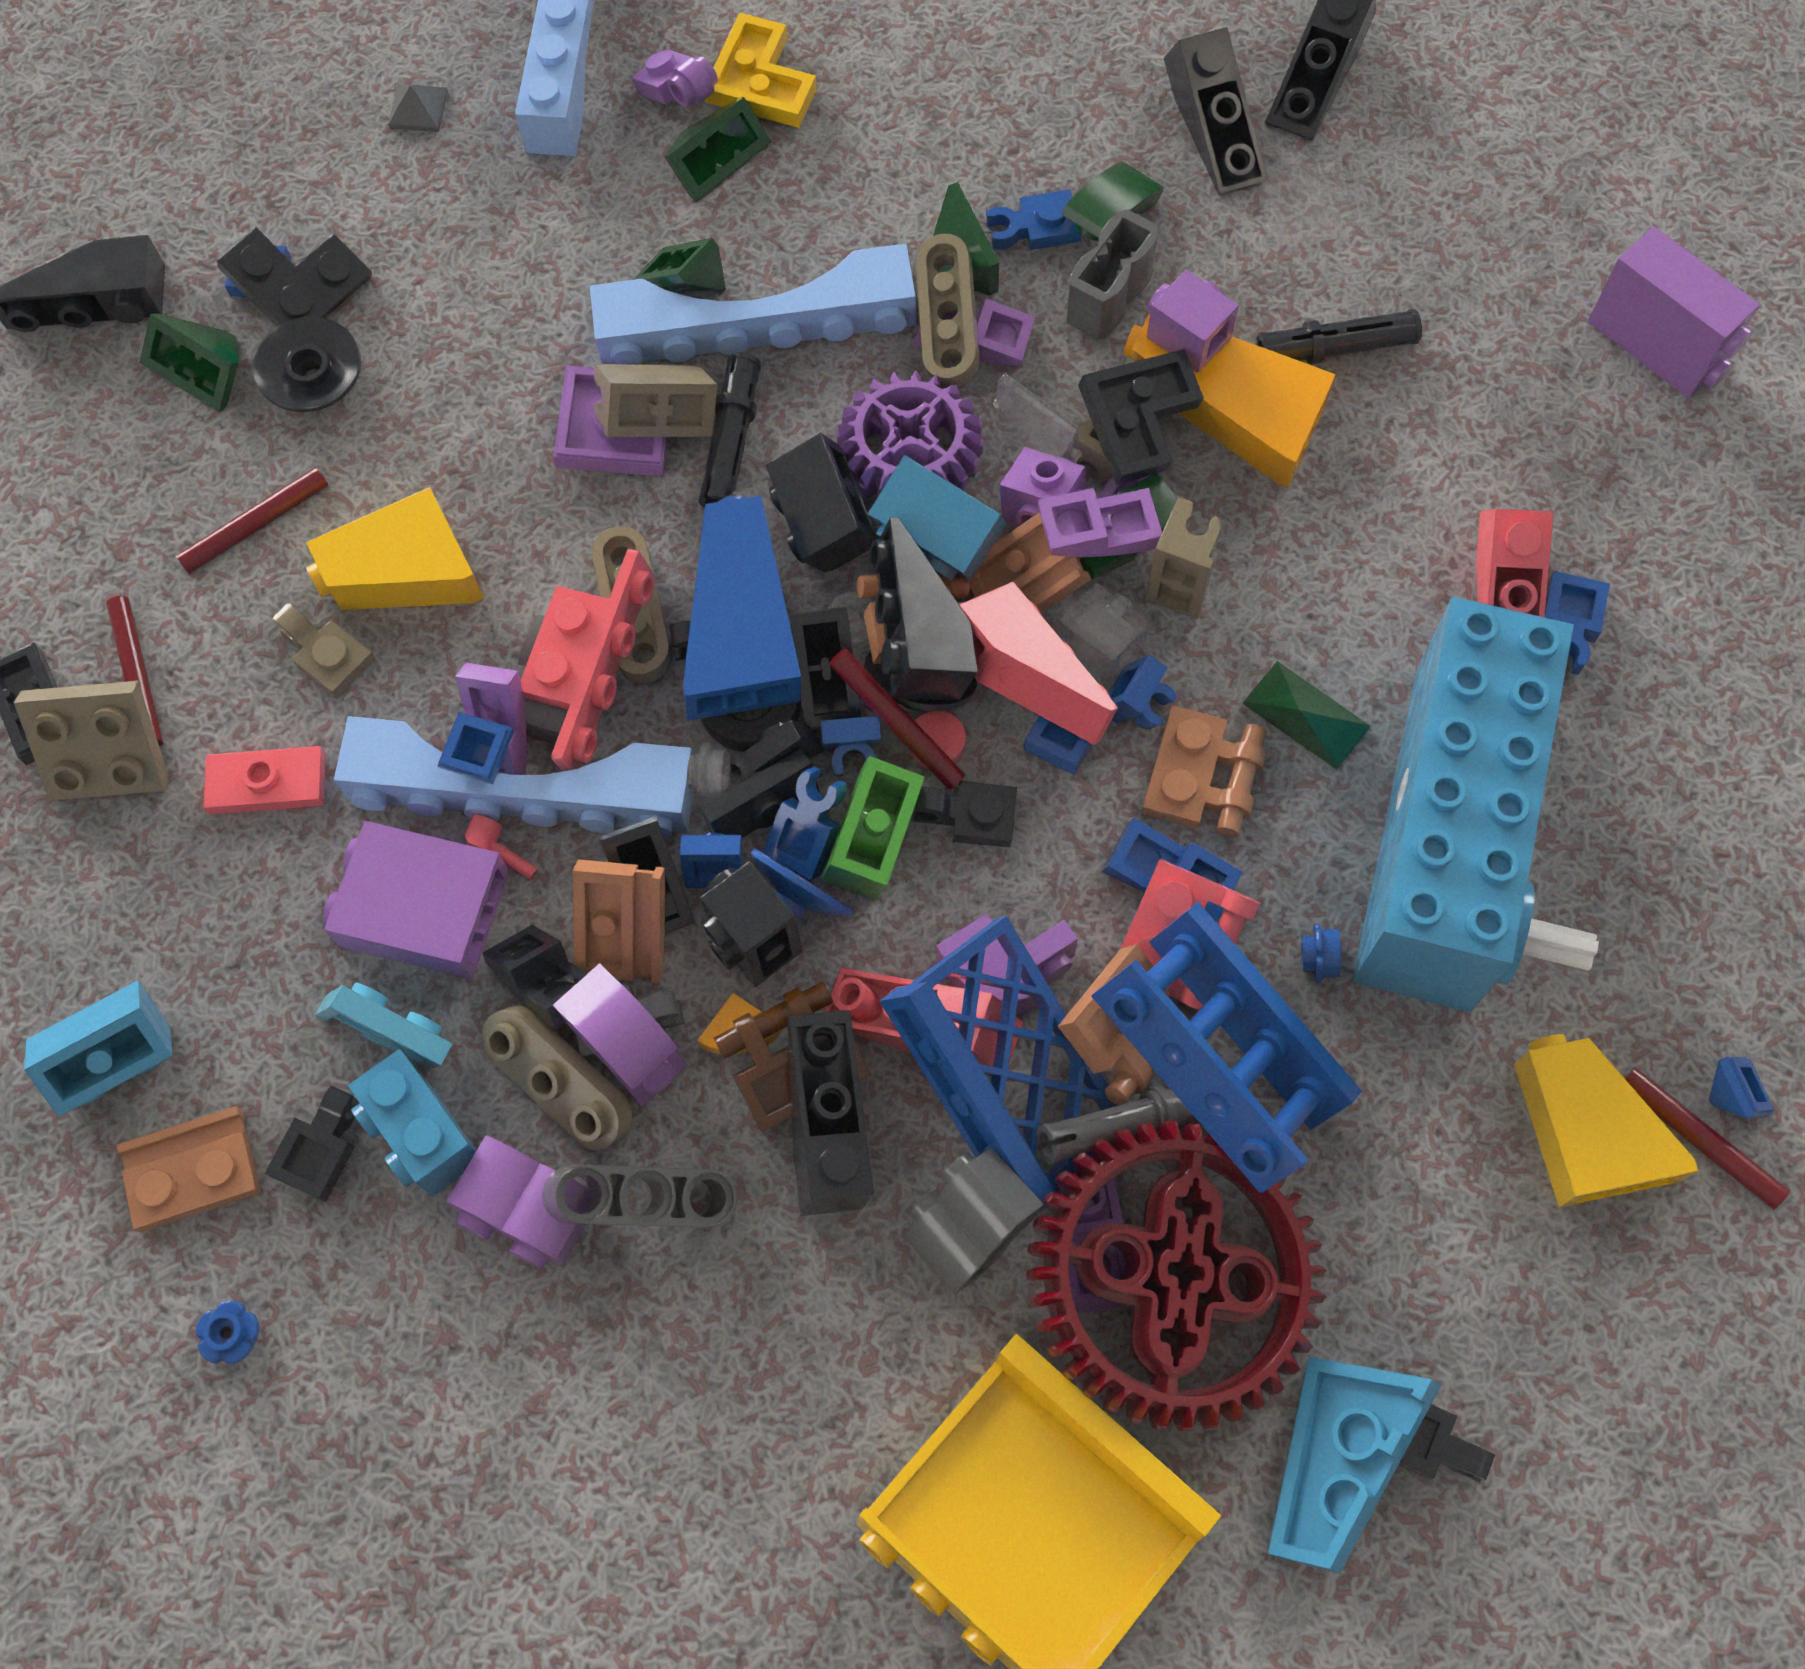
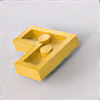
(750, 71)

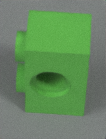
(872, 828)

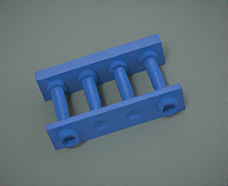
(1255, 1019)

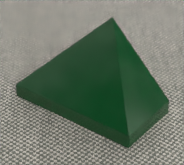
(716, 147)
(959, 220)
(686, 267)
(192, 357)
(1306, 715)

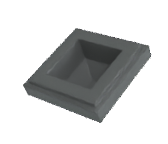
(418, 107)

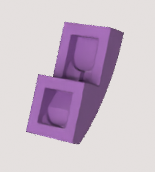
(1000, 331)
(1094, 527)
(497, 697)

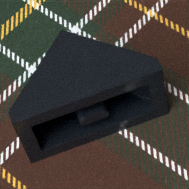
(817, 641)
(645, 846)

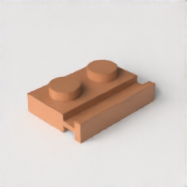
(1027, 561)
(619, 919)
(188, 1169)

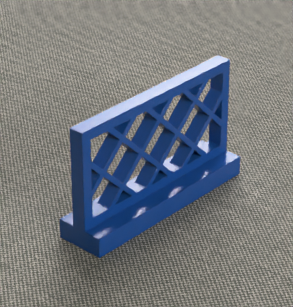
(958, 1077)

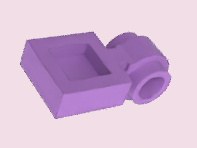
(677, 77)

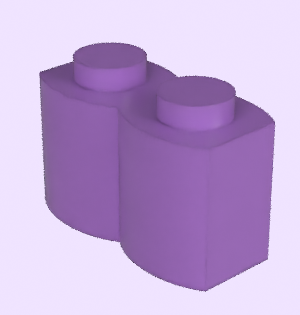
(504, 1196)

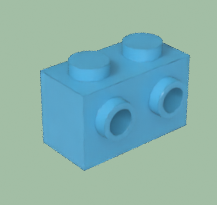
(940, 519)
(98, 1048)
(413, 1121)

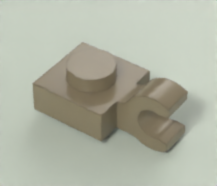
(327, 655)

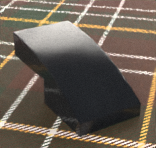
(535, 971)

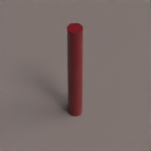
(252, 520)
(130, 653)
(896, 719)
(1708, 1140)

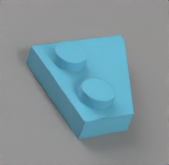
(366, 1012)

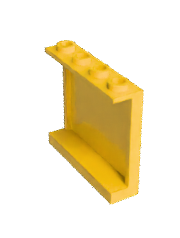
(1035, 1520)

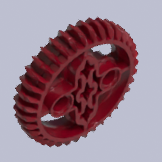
(1158, 1297)

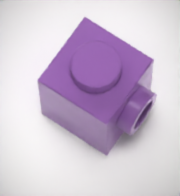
(1191, 317)

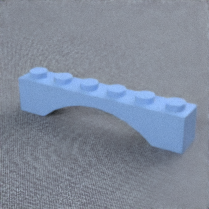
(554, 78)
(859, 295)
(393, 765)

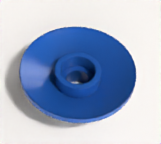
(796, 891)

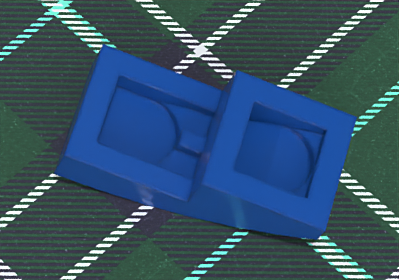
(1142, 848)

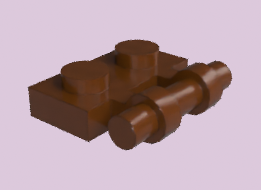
(767, 1081)

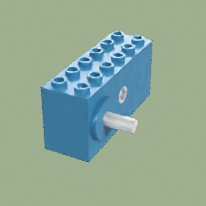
(1465, 811)

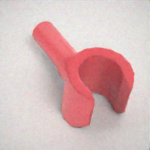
(484, 834)

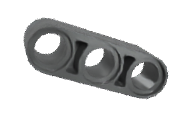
(669, 1192)

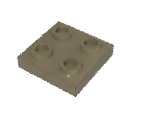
(92, 740)

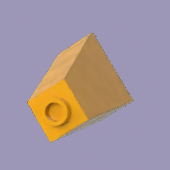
(1253, 402)

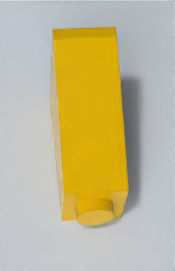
(394, 559)
(1594, 1125)

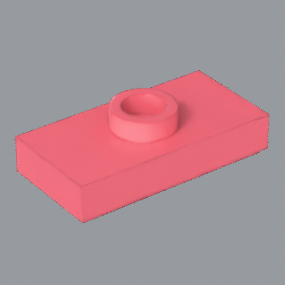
(264, 780)

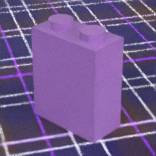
(1674, 313)
(416, 899)

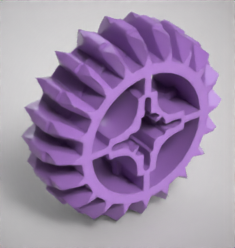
(908, 423)

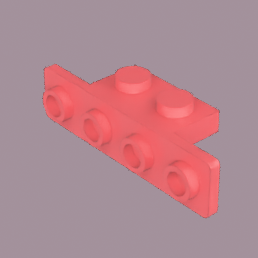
(581, 653)

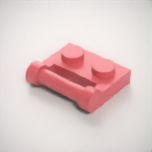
(1171, 894)

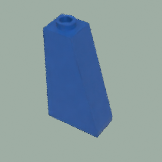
(739, 625)

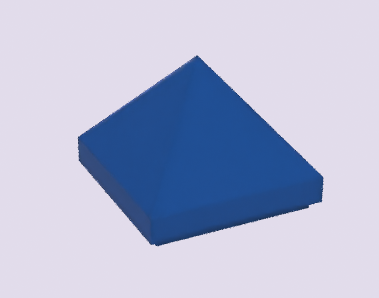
(475, 748)
(1739, 1089)

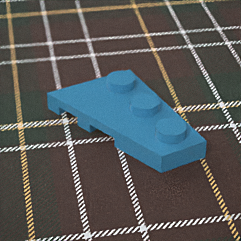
(1342, 1456)

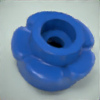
(1321, 953)
(243, 1337)

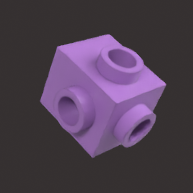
(1036, 478)

